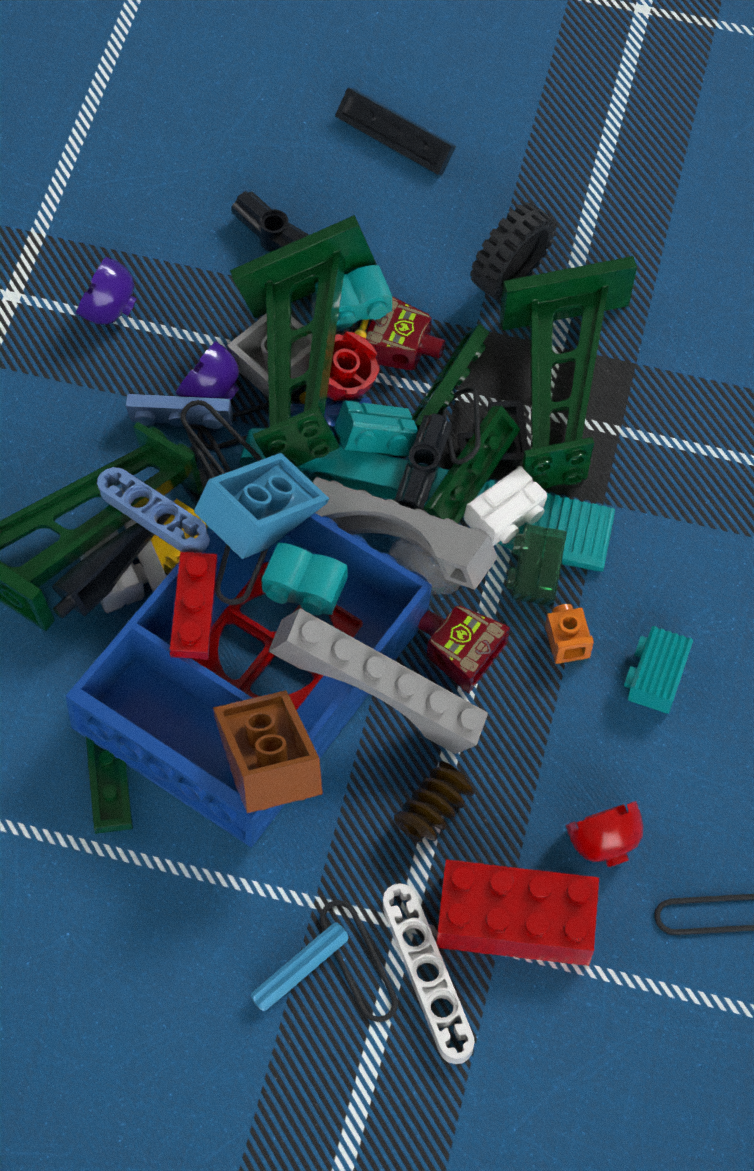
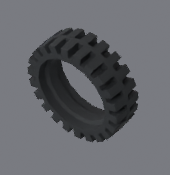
(513, 248)

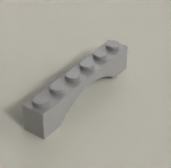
(458, 550)
(330, 652)

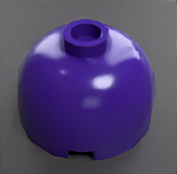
(108, 294)
(212, 376)

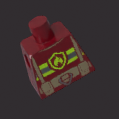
(403, 337)
(464, 644)

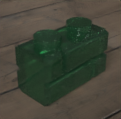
(538, 564)

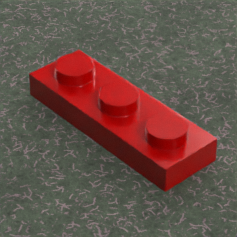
(193, 605)

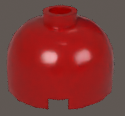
(352, 367)
(608, 834)

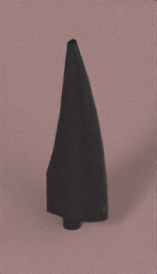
(99, 572)

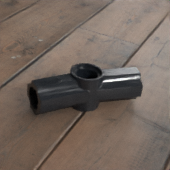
(267, 223)

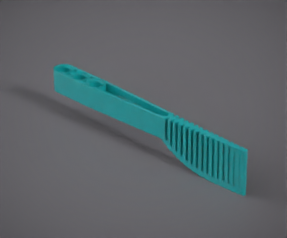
(380, 475)

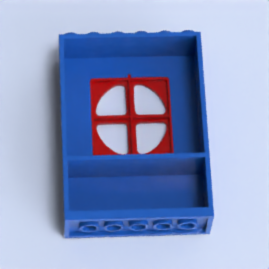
(160, 707)

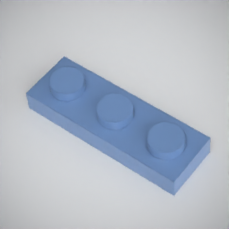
(168, 409)

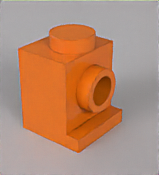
(565, 642)

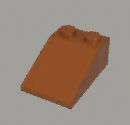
(268, 751)

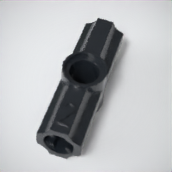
(426, 449)

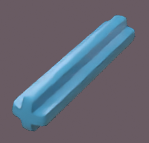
(299, 966)

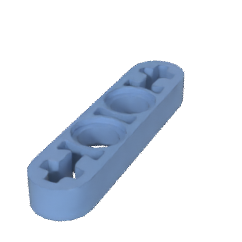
(155, 508)

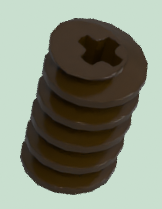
(432, 802)

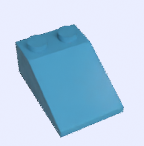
(258, 504)

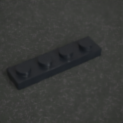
(395, 131)

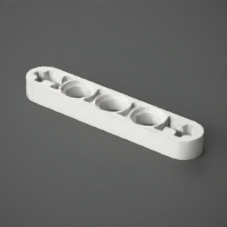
(428, 991)

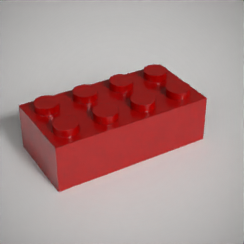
(518, 912)

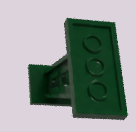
(269, 288)
(537, 303)
(21, 584)

